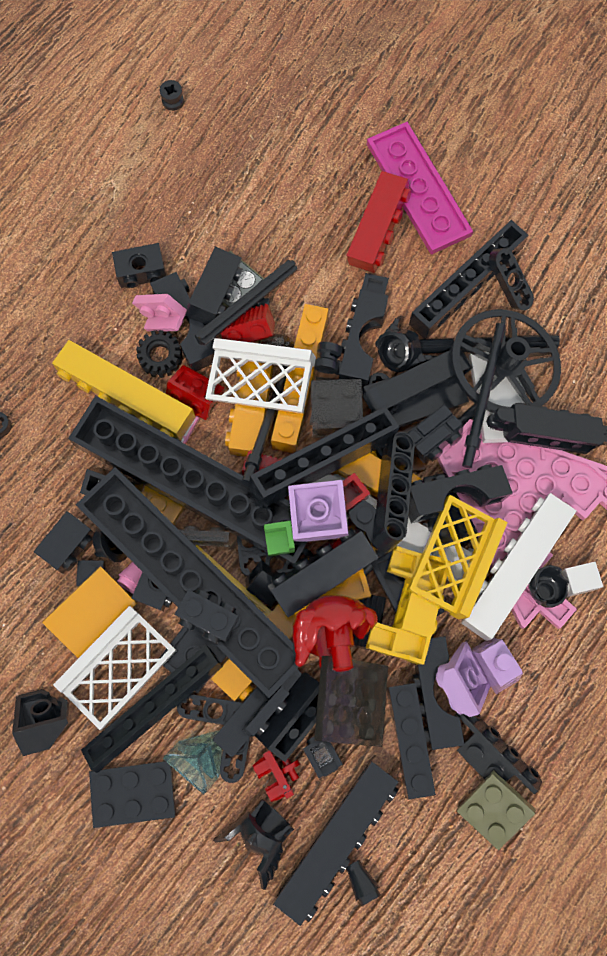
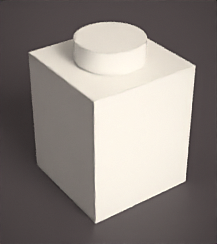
(582, 579)

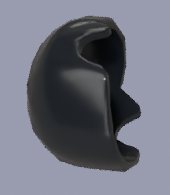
(548, 586)

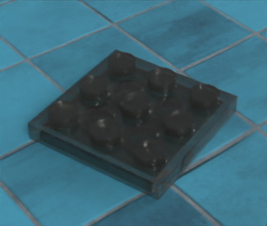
(351, 704)

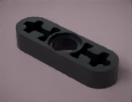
(502, 273)

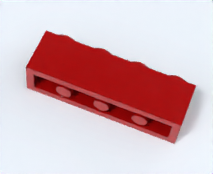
(378, 222)

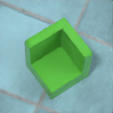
(279, 538)

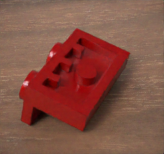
(191, 389)

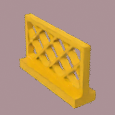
(474, 571)

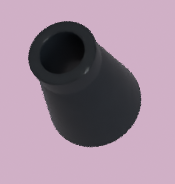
(362, 883)

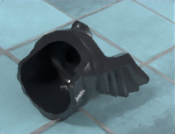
(400, 348)
(263, 834)

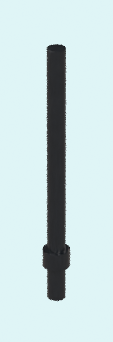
(473, 441)
(254, 459)

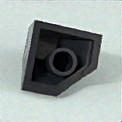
(38, 721)

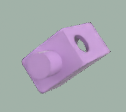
(497, 664)

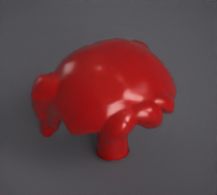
(328, 629)

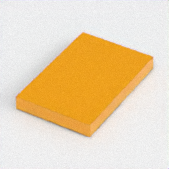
(88, 611)

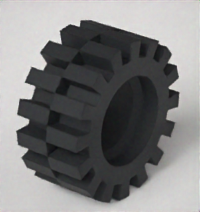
(159, 340)

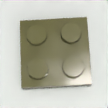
(496, 810)

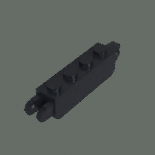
(549, 428)

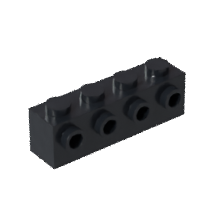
(322, 571)

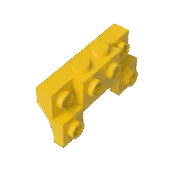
(414, 617)

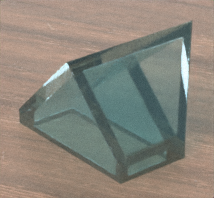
(197, 760)

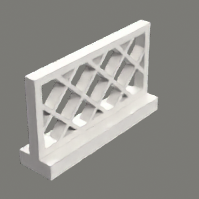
(260, 354)
(98, 652)

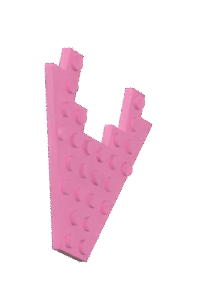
(531, 475)

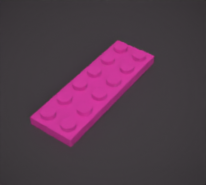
(430, 203)

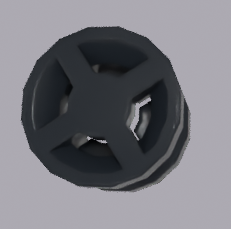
(175, 99)

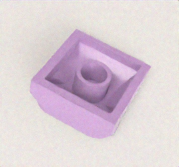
(318, 511)
(464, 682)

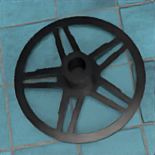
(511, 358)

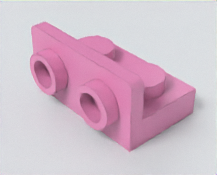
(162, 312)

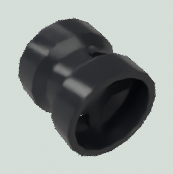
(327, 357)

